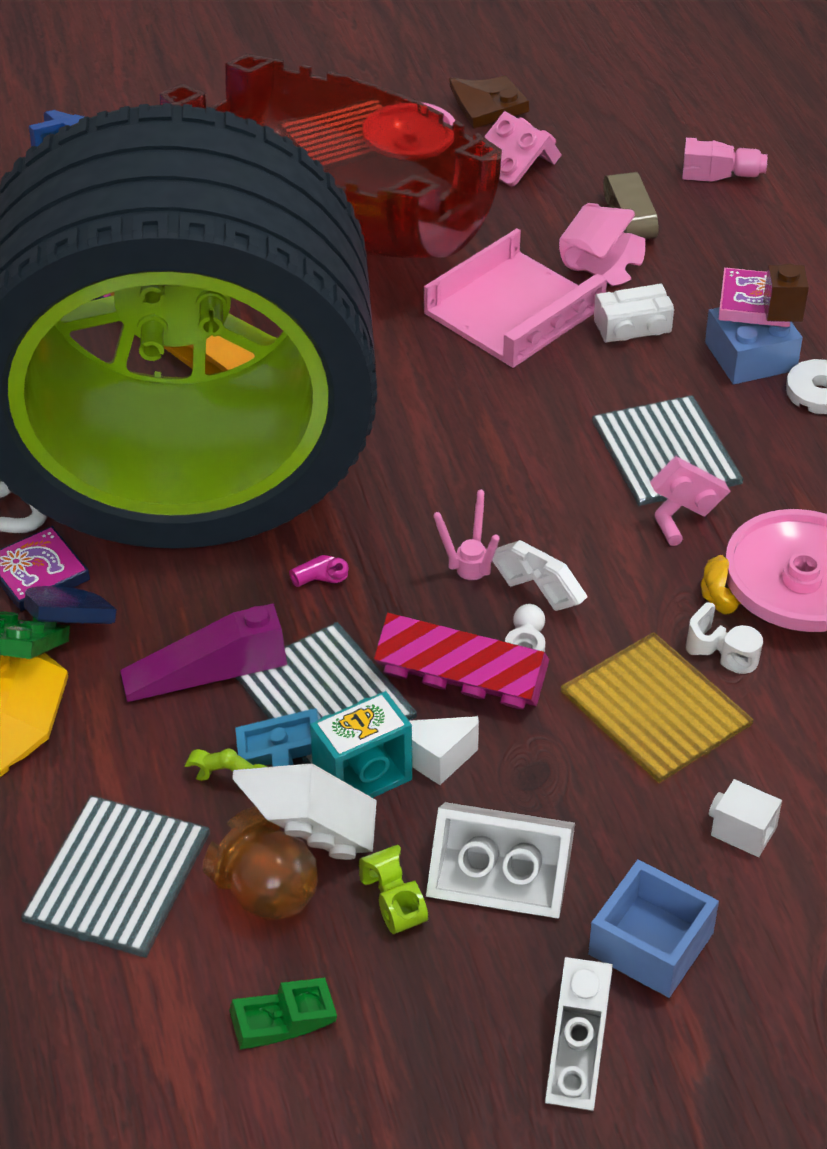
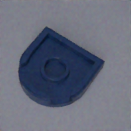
(68, 605)

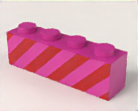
(461, 660)

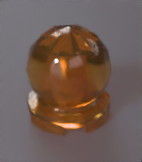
(263, 867)

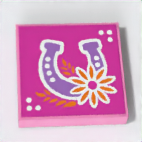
(743, 298)

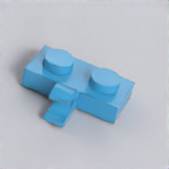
(277, 739)

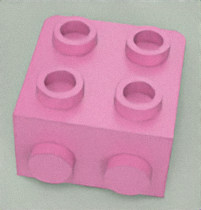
(520, 146)

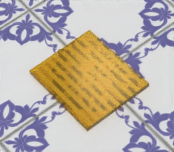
(656, 706)

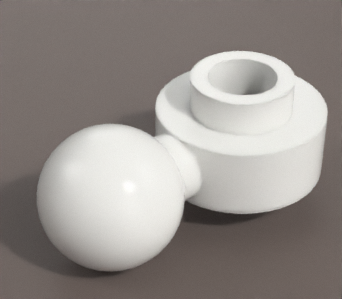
(528, 623)

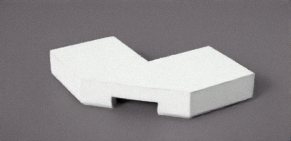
(522, 563)

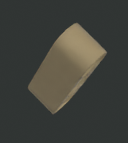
(628, 192)

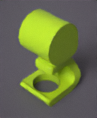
(399, 902)

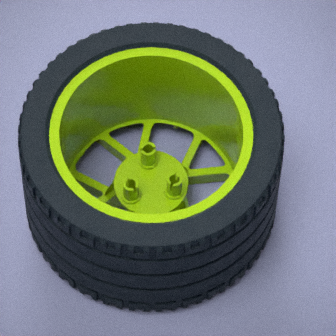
(177, 222)

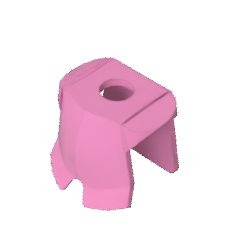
(599, 246)

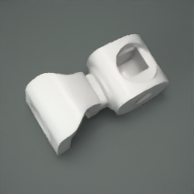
(737, 642)

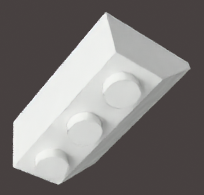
(312, 807)
(500, 859)

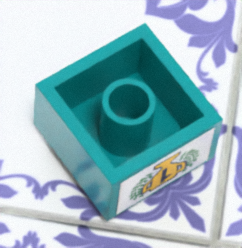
(365, 745)

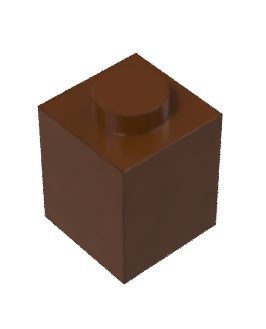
(785, 293)

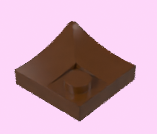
(487, 99)

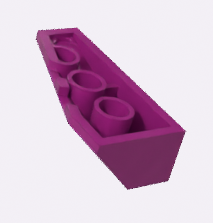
(223, 650)

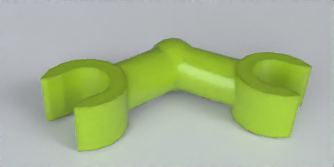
(210, 762)

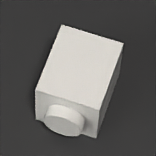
(745, 817)

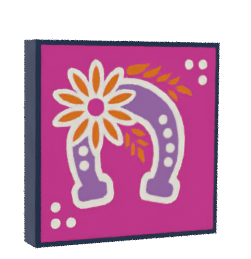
(39, 561)

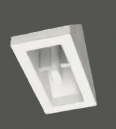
(443, 745)

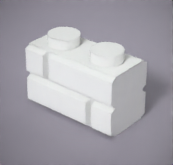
(633, 313)

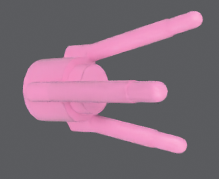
(472, 557)

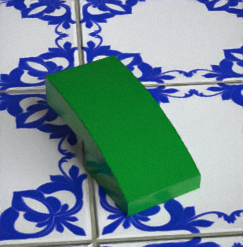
(278, 1017)

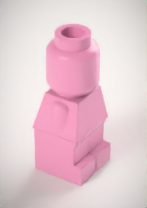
(716, 161)

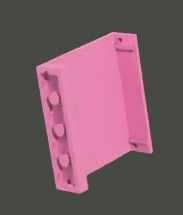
(509, 301)

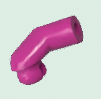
(320, 568)

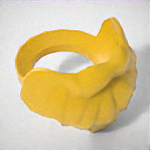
(714, 585)

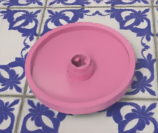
(782, 568)

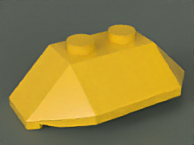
(28, 704)

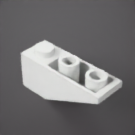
(579, 1034)

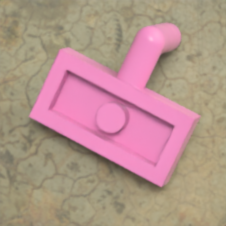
(685, 487)

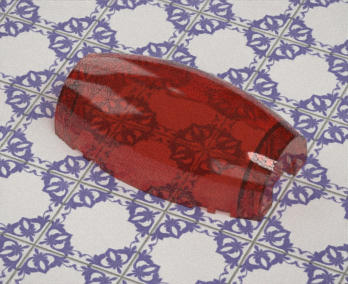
(404, 169)

